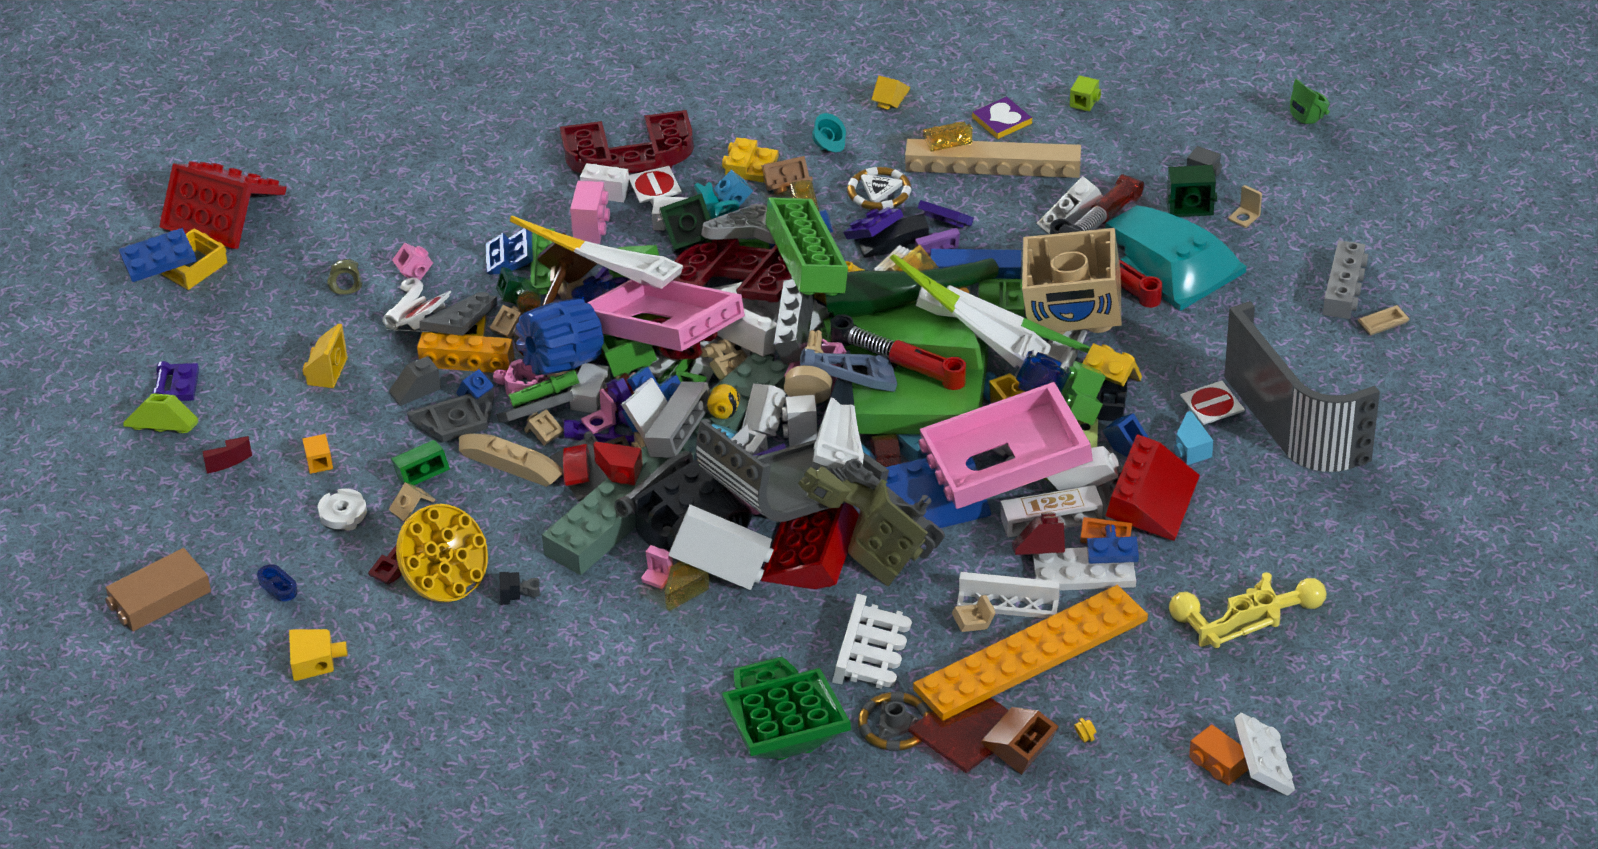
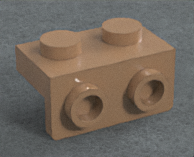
(782, 173)

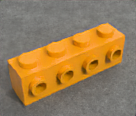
(466, 351)

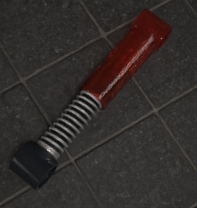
(1112, 202)

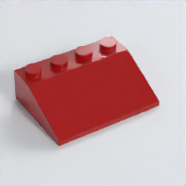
(1153, 489)
(811, 548)

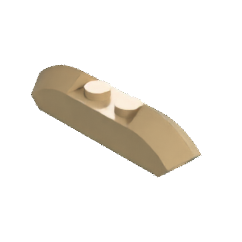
(510, 458)

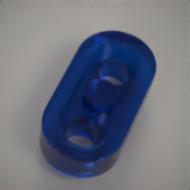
(281, 586)

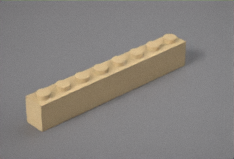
(996, 159)

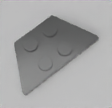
(454, 416)

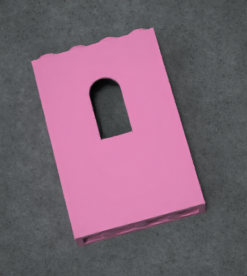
(692, 309)
(1033, 425)

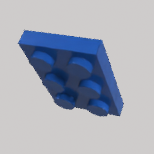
(157, 255)

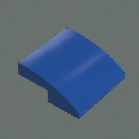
(509, 252)

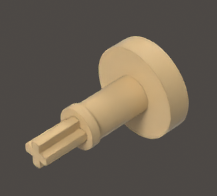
(809, 379)

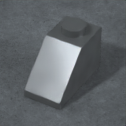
(416, 381)

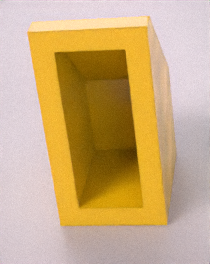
(889, 92)

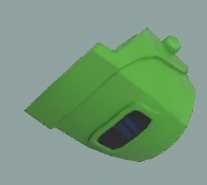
(1306, 104)

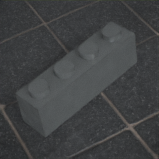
(793, 322)

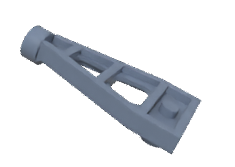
(879, 368)

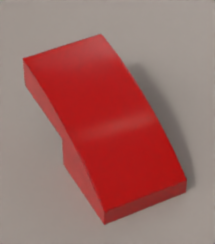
(576, 464)

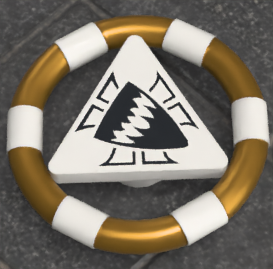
(879, 188)

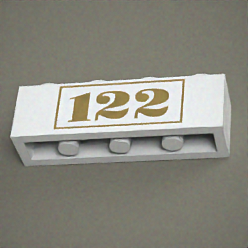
(1068, 504)

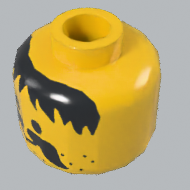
(723, 401)

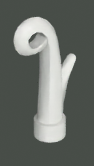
(406, 304)

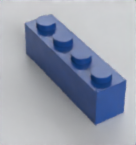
(1008, 260)

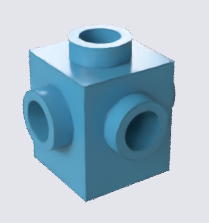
(733, 188)

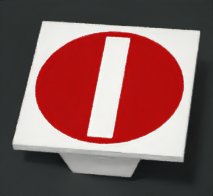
(654, 183)
(418, 313)
(1212, 402)

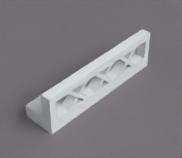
(1011, 590)

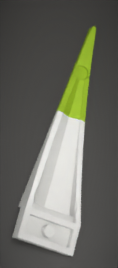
(1000, 334)

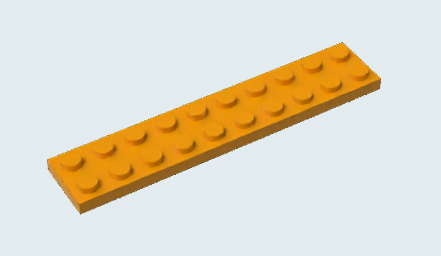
(1029, 652)

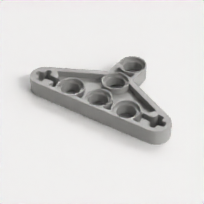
(741, 223)

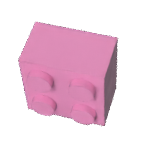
(589, 211)

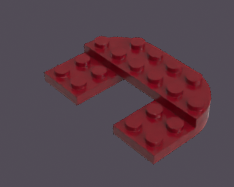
(669, 144)
(759, 267)

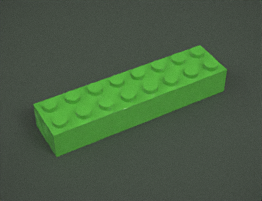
(806, 246)

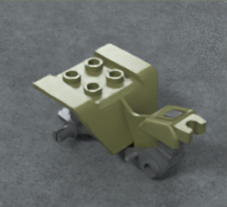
(887, 527)

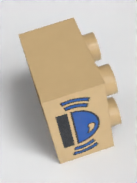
(1072, 280)

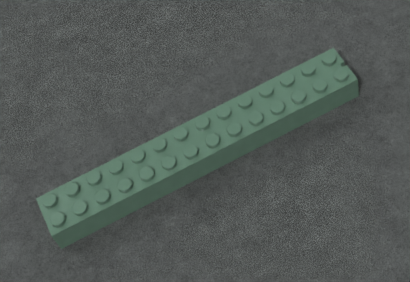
(593, 523)

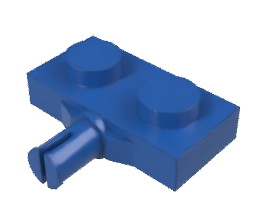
(1112, 548)

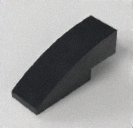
(899, 233)

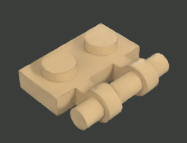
(721, 363)

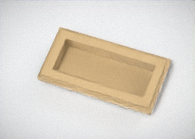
(1383, 320)

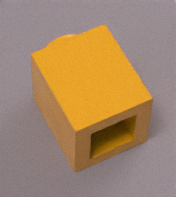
(317, 453)

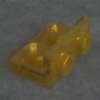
(948, 136)

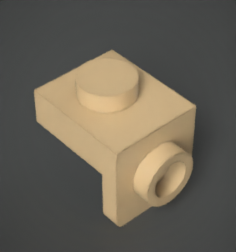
(974, 616)

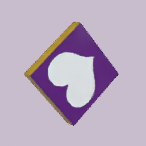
(1002, 117)

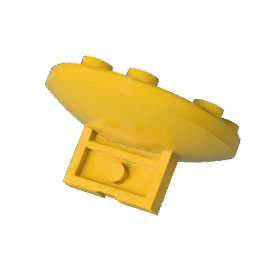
(441, 552)

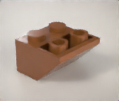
(1020, 737)

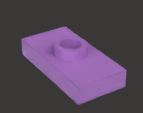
(942, 240)

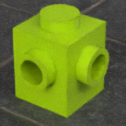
(1084, 93)

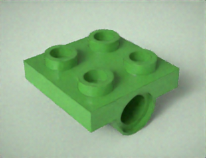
(1004, 294)

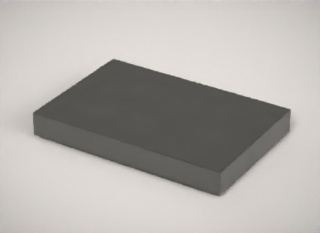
(535, 406)

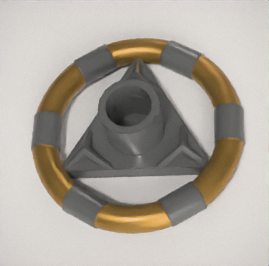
(893, 720)

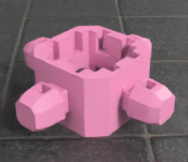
(516, 372)

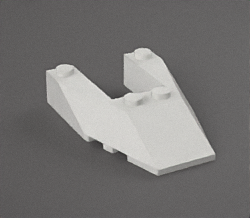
(758, 326)

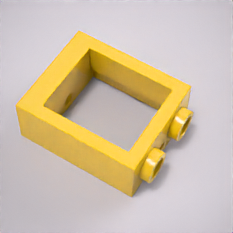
(214, 259)

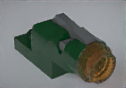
(517, 291)

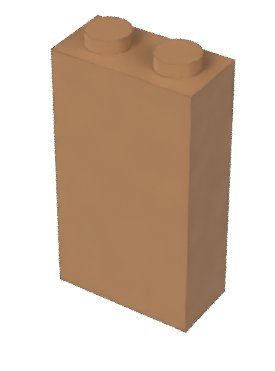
(157, 589)

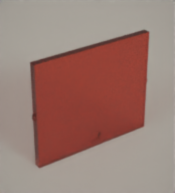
(961, 735)

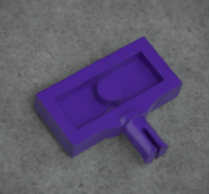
(619, 393)

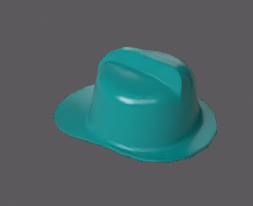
(829, 133)

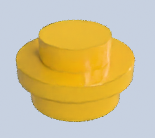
(1085, 730)

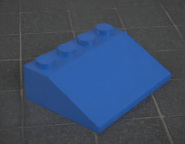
(916, 479)

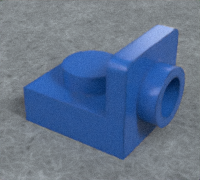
(476, 384)

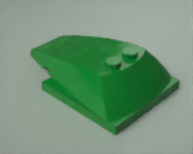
(783, 710)

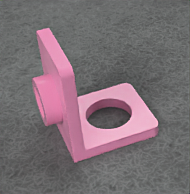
(606, 413)

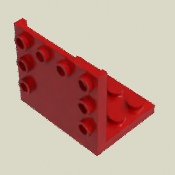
(212, 200)

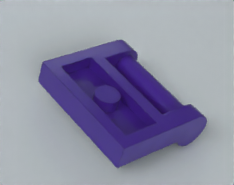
(183, 380)

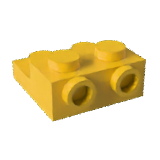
(746, 159)

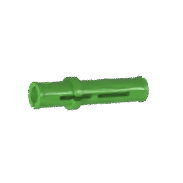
(544, 388)

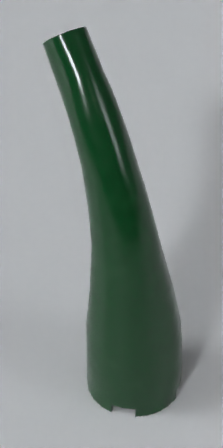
(882, 290)

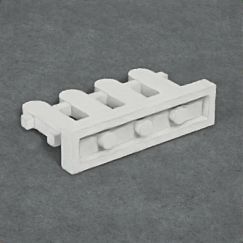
(871, 654)

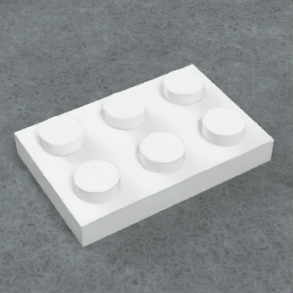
(1264, 754)

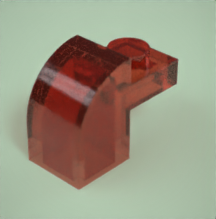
(886, 449)

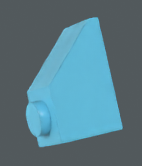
(1192, 441)

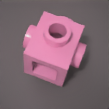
(412, 261)

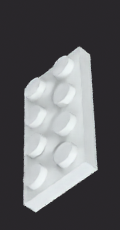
(1077, 574)

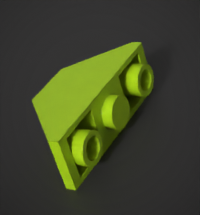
(162, 413)

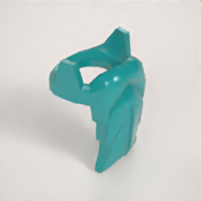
(712, 203)

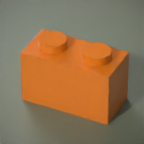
(1218, 754)

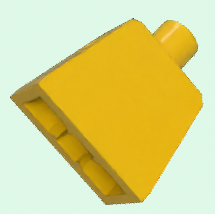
(313, 652)

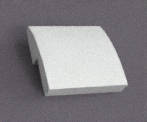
(645, 406)

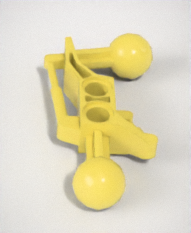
(1246, 611)

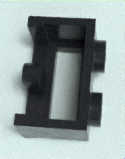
(1108, 410)

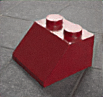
(1041, 536)

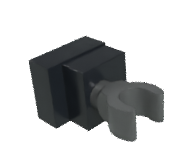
(511, 587)

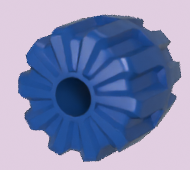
(559, 336)

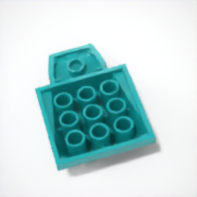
(1177, 252)

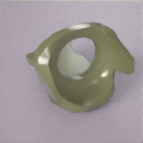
(347, 266)

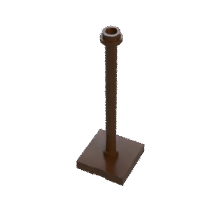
(569, 265)

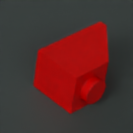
(619, 462)

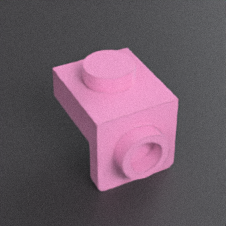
(658, 567)

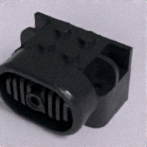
(670, 501)

